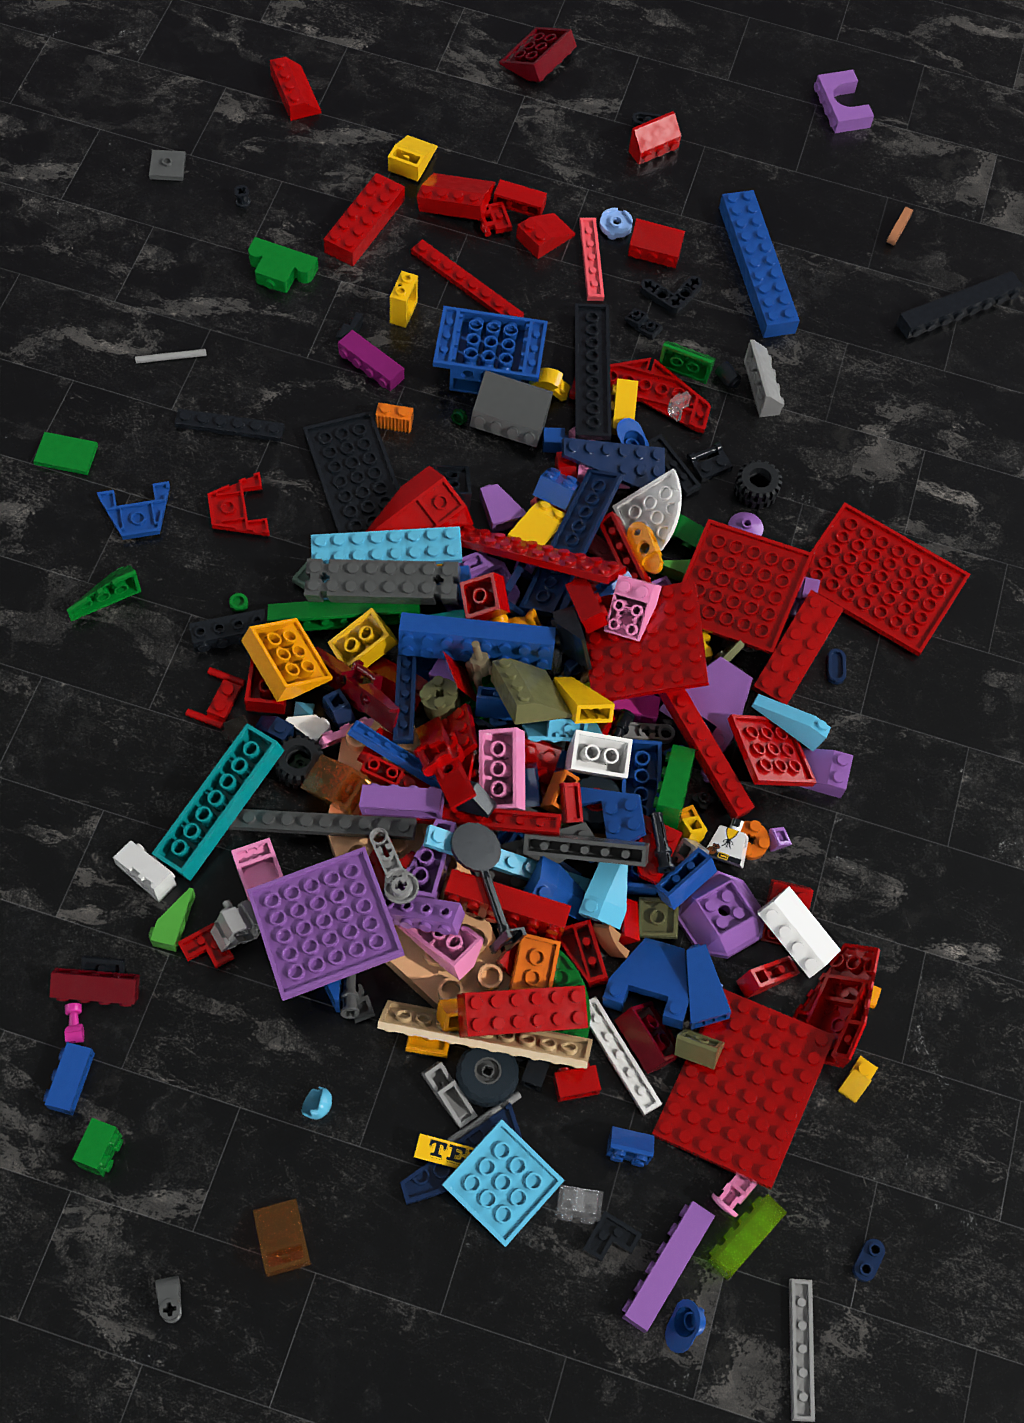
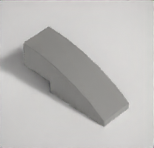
(449, 1094)

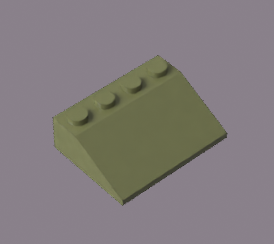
(527, 692)

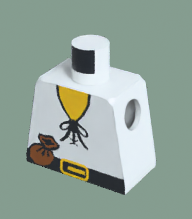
(729, 844)

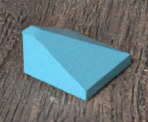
(303, 709)

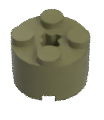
(440, 697)

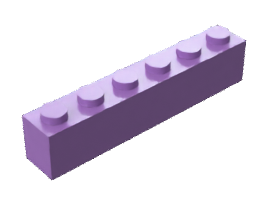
(668, 1266)

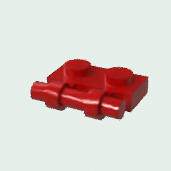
(499, 219)

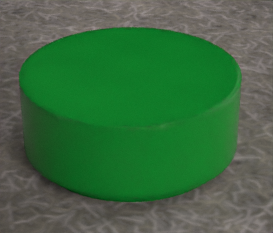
(238, 602)

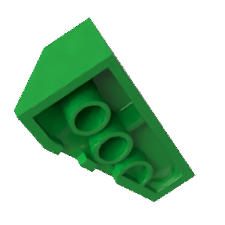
(110, 590)

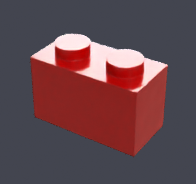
(576, 1083)

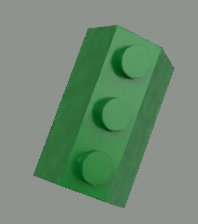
(686, 362)

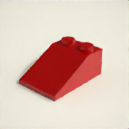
(543, 233)

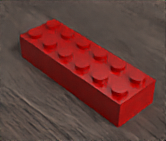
(364, 219)
(797, 648)
(519, 907)
(522, 1011)

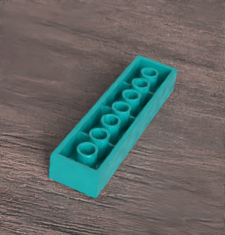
(218, 801)

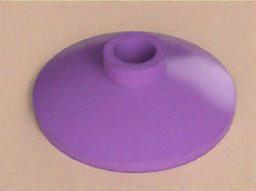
(742, 518)

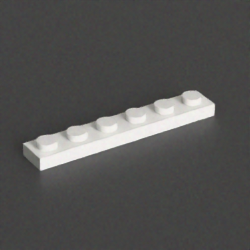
(622, 1059)

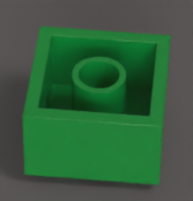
(98, 1147)

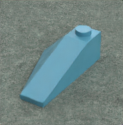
(797, 723)
(606, 895)

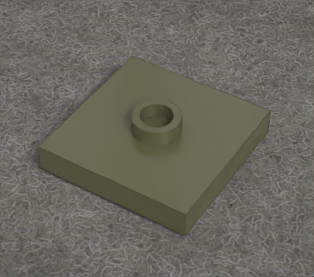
(729, 652)
(657, 919)

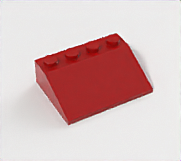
(455, 196)

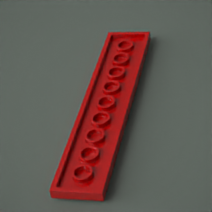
(541, 555)

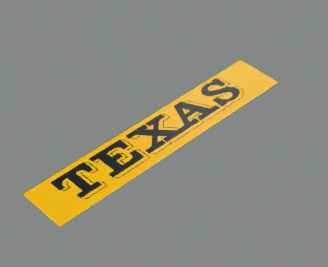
(441, 1151)

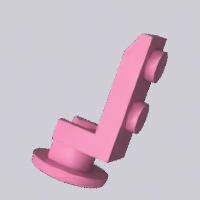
(734, 1193)

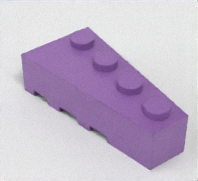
(431, 866)

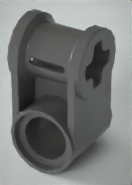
(168, 1294)

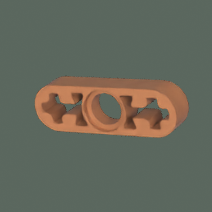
(899, 226)

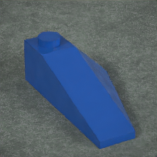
(556, 884)

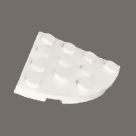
(655, 506)

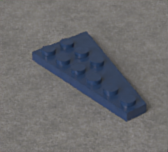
(635, 462)
(428, 1179)

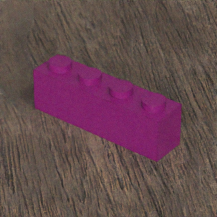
(371, 360)

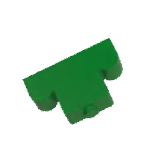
(280, 265)

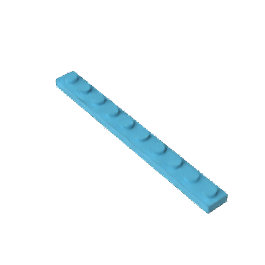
(509, 862)

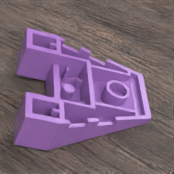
(721, 698)

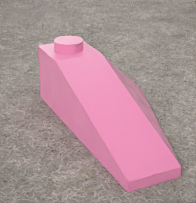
(452, 952)

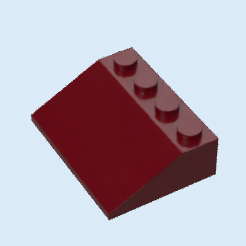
(539, 52)

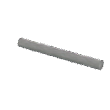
(170, 356)
(484, 1117)

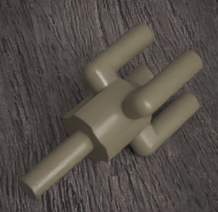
(479, 665)

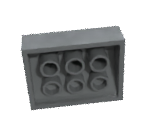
(511, 409)

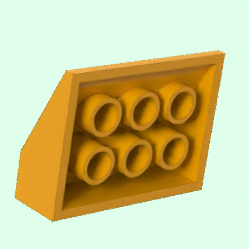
(285, 658)

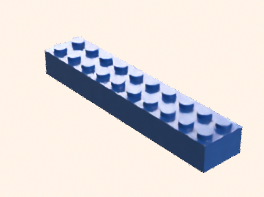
(758, 264)

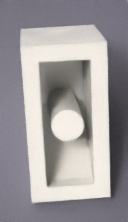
(309, 726)

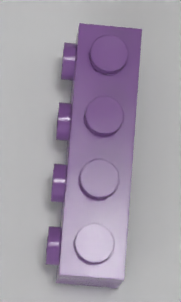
(427, 915)

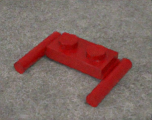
(222, 701)

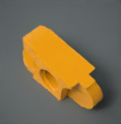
(652, 559)

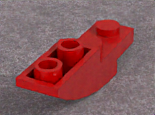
(386, 773)

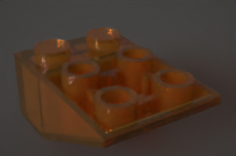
(336, 784)
(281, 1237)

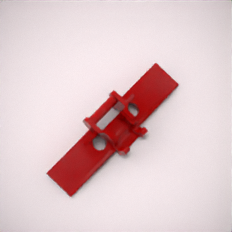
(447, 755)

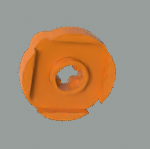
(761, 839)

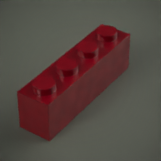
(94, 986)

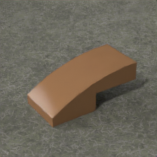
(609, 940)

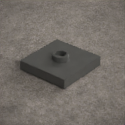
(167, 165)

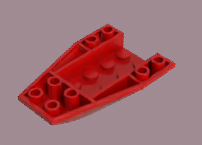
(423, 503)

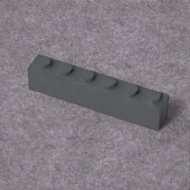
(587, 849)

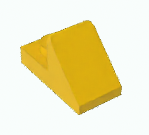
(857, 1079)

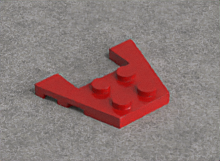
(229, 508)

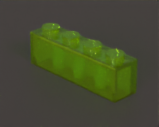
(747, 1236)

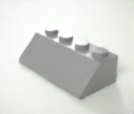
(763, 380)

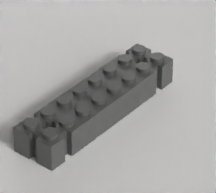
(382, 581)

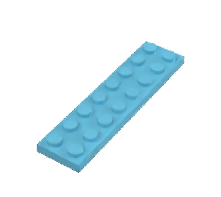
(422, 544)

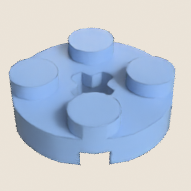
(616, 230)

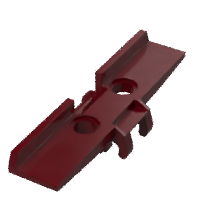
(363, 697)

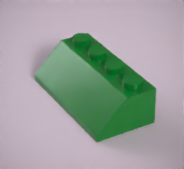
(675, 784)

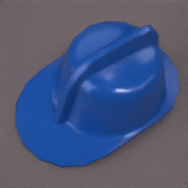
(631, 432)
(684, 1325)

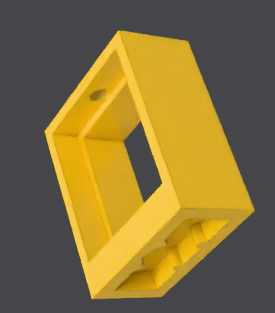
(403, 299)

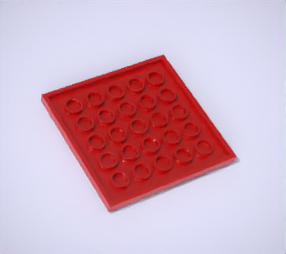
(746, 584)
(665, 658)

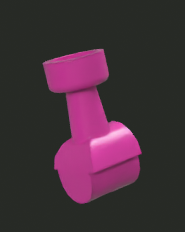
(74, 1032)

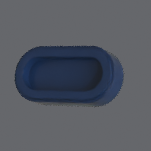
(836, 666)

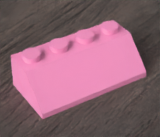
(503, 766)

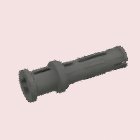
(349, 998)

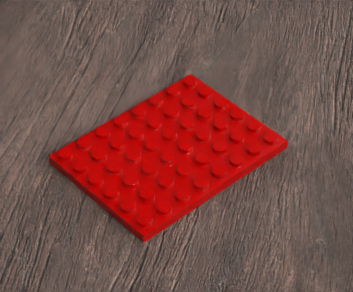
(884, 578)
(754, 1096)

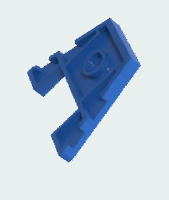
(138, 518)
(621, 813)

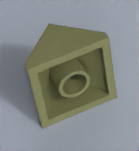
(698, 1048)

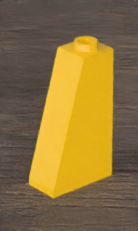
(583, 702)

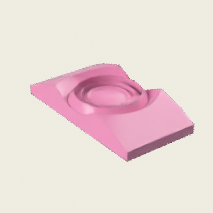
(256, 864)

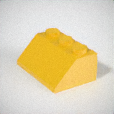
(363, 640)

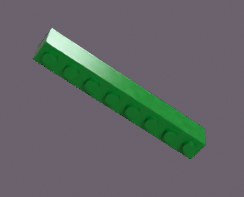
(335, 615)

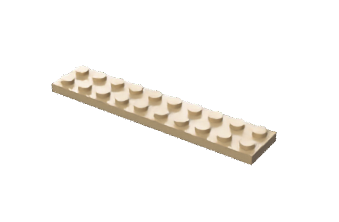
(544, 1046)

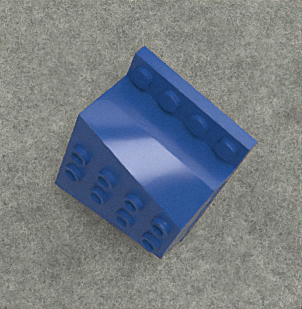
(491, 342)

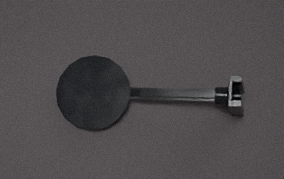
(479, 851)

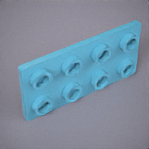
(556, 730)

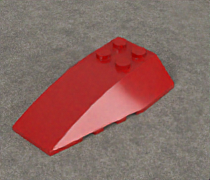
(842, 1000)

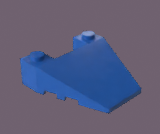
(656, 972)

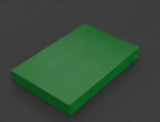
(65, 453)

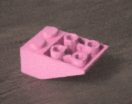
(631, 607)

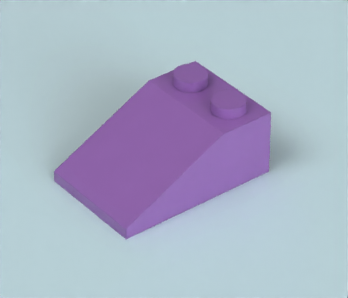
(830, 770)

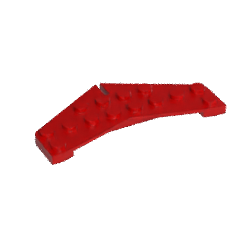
(657, 389)

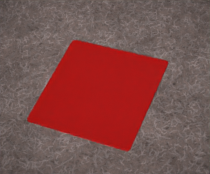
(460, 677)

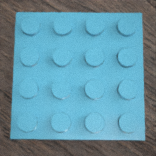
(503, 1182)

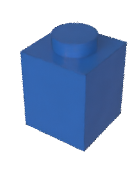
(552, 439)

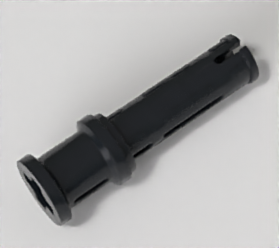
(621, 726)
(662, 851)

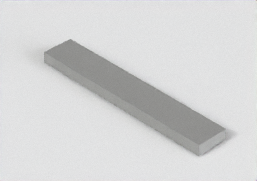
(801, 1350)

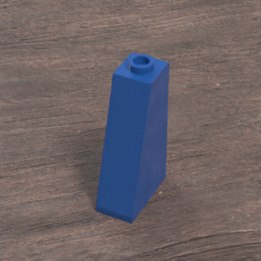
(705, 992)

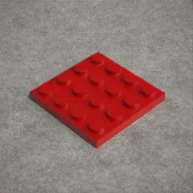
(770, 752)

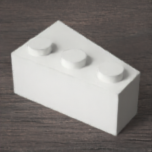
(145, 870)

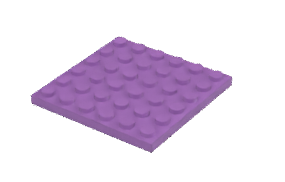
(324, 923)

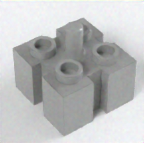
(235, 925)

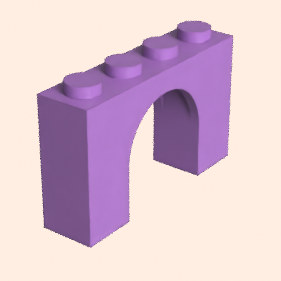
(840, 116)

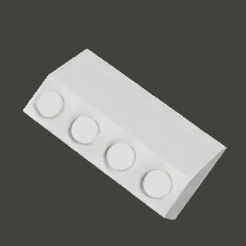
(799, 931)

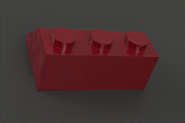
(647, 1036)

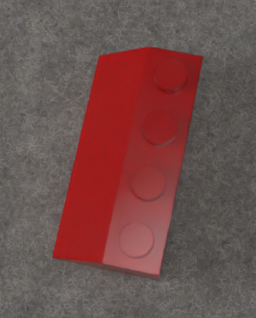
(293, 88)

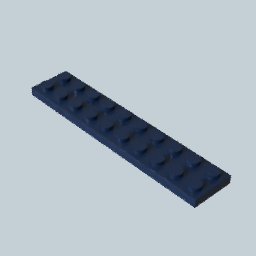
(575, 534)

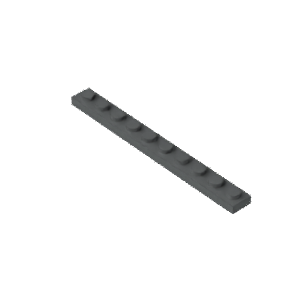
(323, 824)

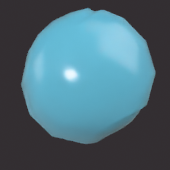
(317, 1103)

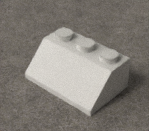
(599, 755)

